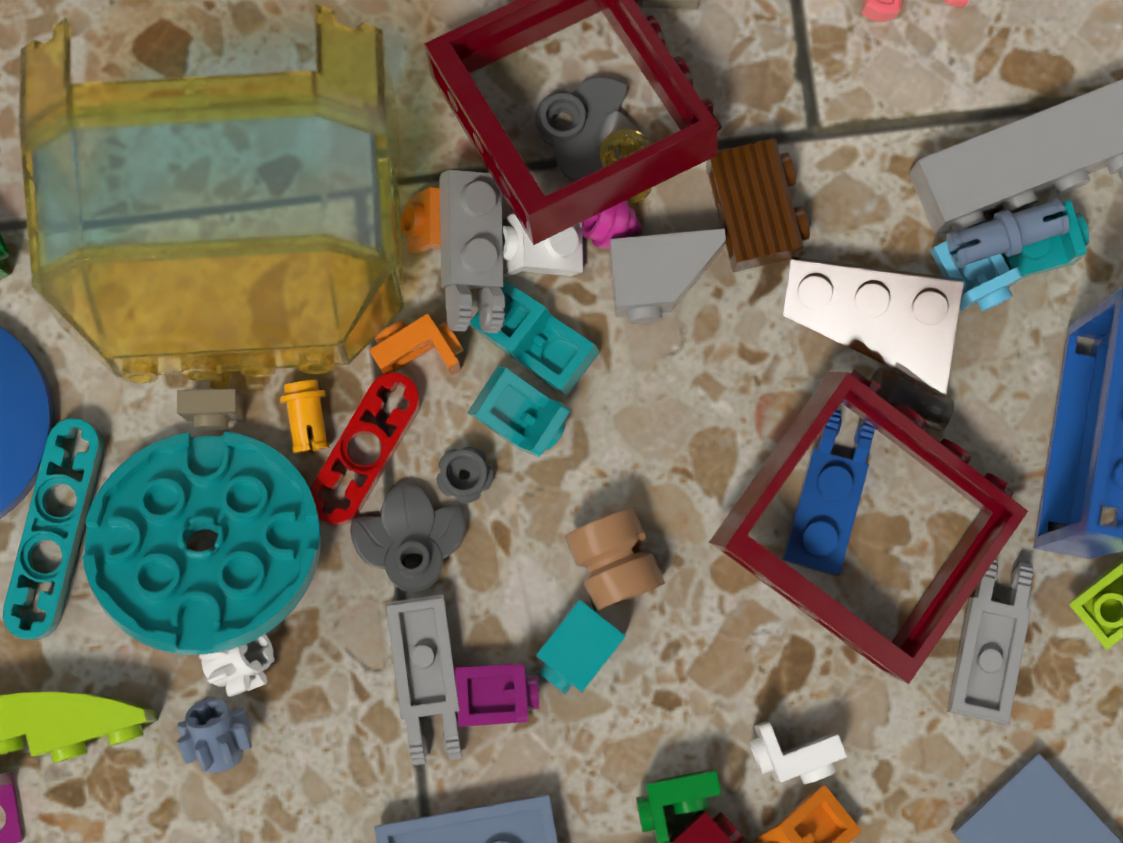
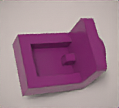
(495, 694)

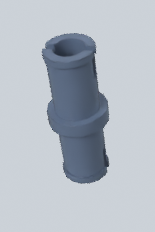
(1007, 233)

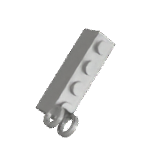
(1022, 160)

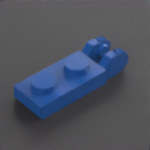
(828, 501)

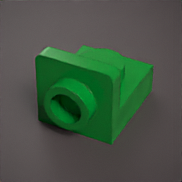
(685, 792)

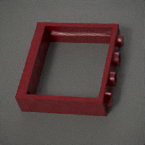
(527, 22)
(945, 459)

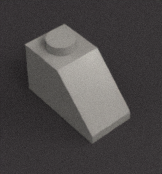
(659, 270)

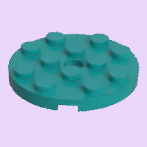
(204, 598)

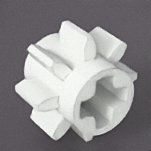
(240, 667)

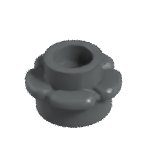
(464, 490)

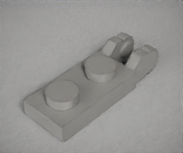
(471, 248)
(991, 648)
(424, 671)

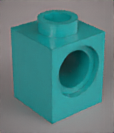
(578, 649)

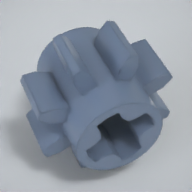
(214, 735)

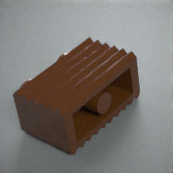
(756, 204)

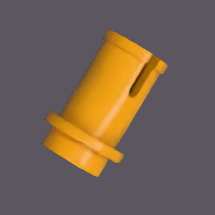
(305, 412)

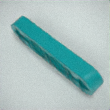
(43, 527)

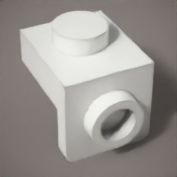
(556, 255)
(809, 760)

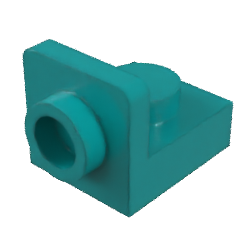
(1054, 251)

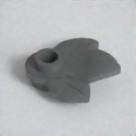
(594, 115)
(407, 528)

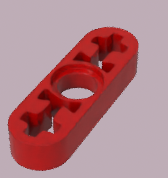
(397, 419)

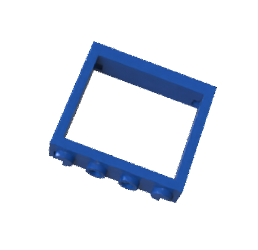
(1087, 441)

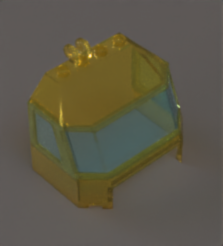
(216, 211)

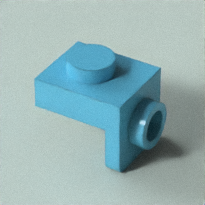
(984, 281)

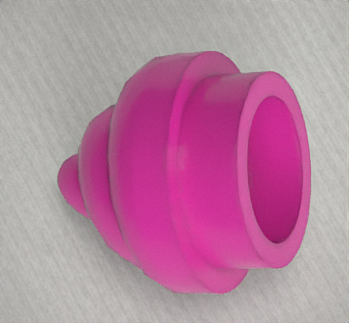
(612, 223)

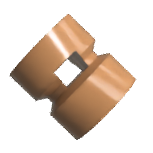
(614, 559)

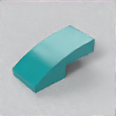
(540, 341)

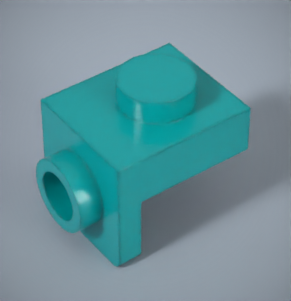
(519, 412)

